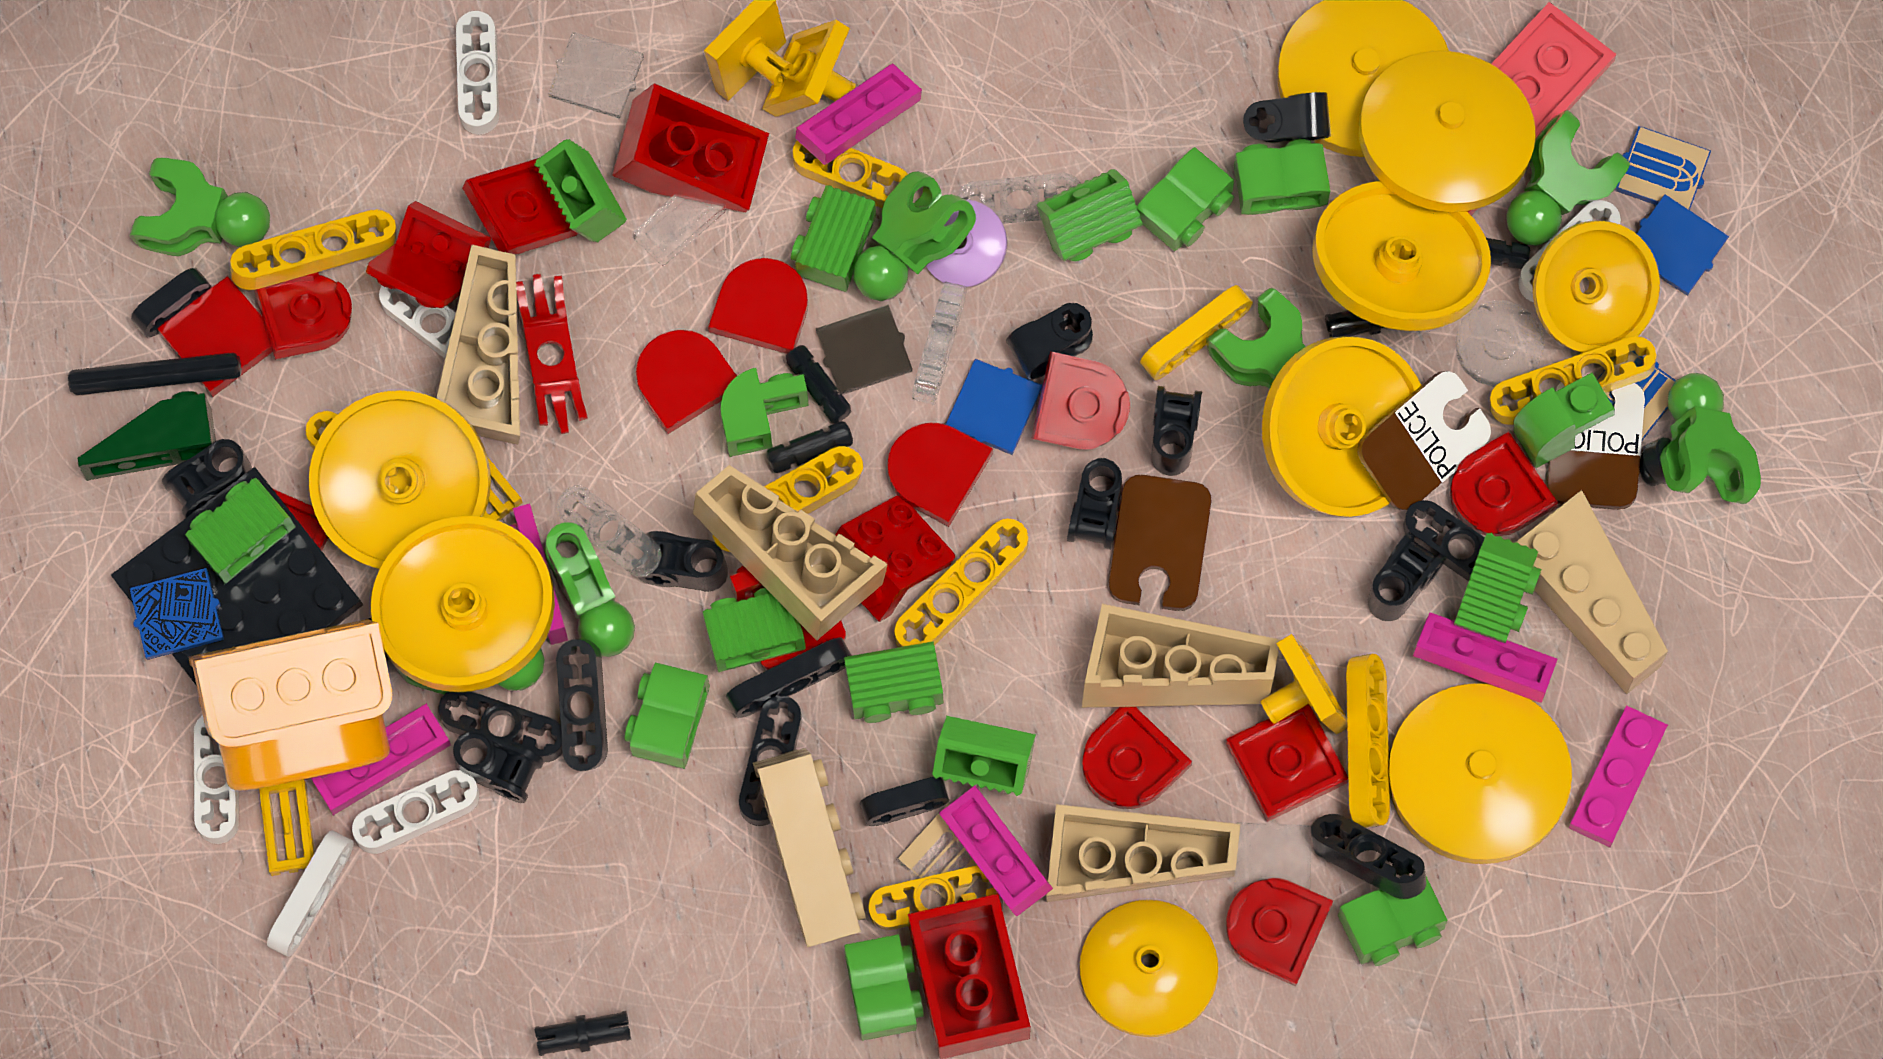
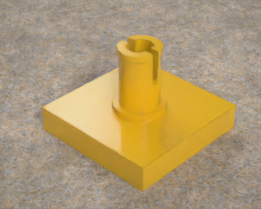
(747, 48)
(813, 60)
(1307, 688)

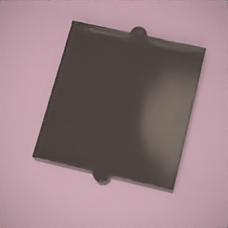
(864, 350)

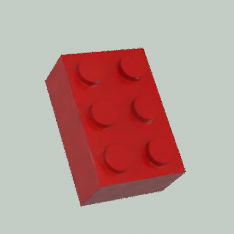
(969, 976)

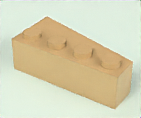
(483, 348)
(793, 557)
(1594, 594)
(1175, 662)
(808, 846)
(1131, 851)

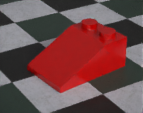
(678, 138)

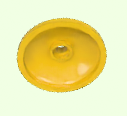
(1620, 289)
(1145, 998)

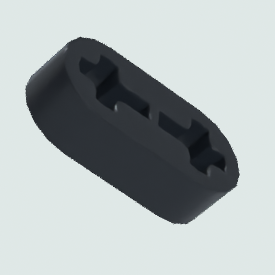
(169, 301)
(904, 801)

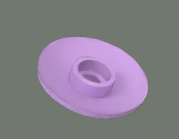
(981, 254)

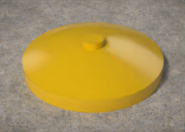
(1343, 50)
(1446, 131)
(1399, 259)
(1322, 411)
(393, 469)
(463, 603)
(1479, 773)

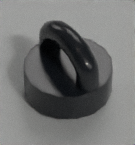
(1650, 462)

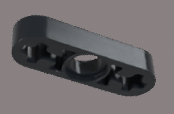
(1428, 536)
(788, 677)
(598, 716)
(537, 723)
(767, 726)
(1375, 872)

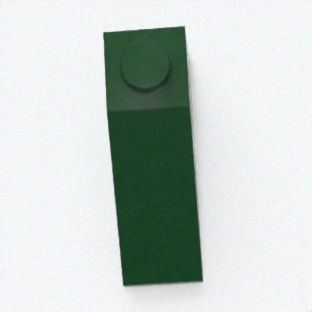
(155, 439)

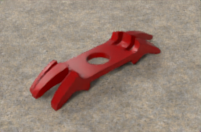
(547, 329)

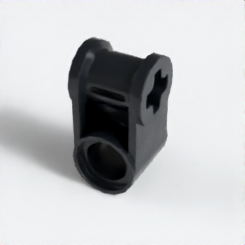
(1295, 118)
(1036, 339)
(1175, 423)
(204, 475)
(1096, 512)
(679, 562)
(1407, 572)
(505, 768)

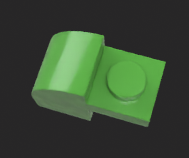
(748, 404)
(1554, 418)

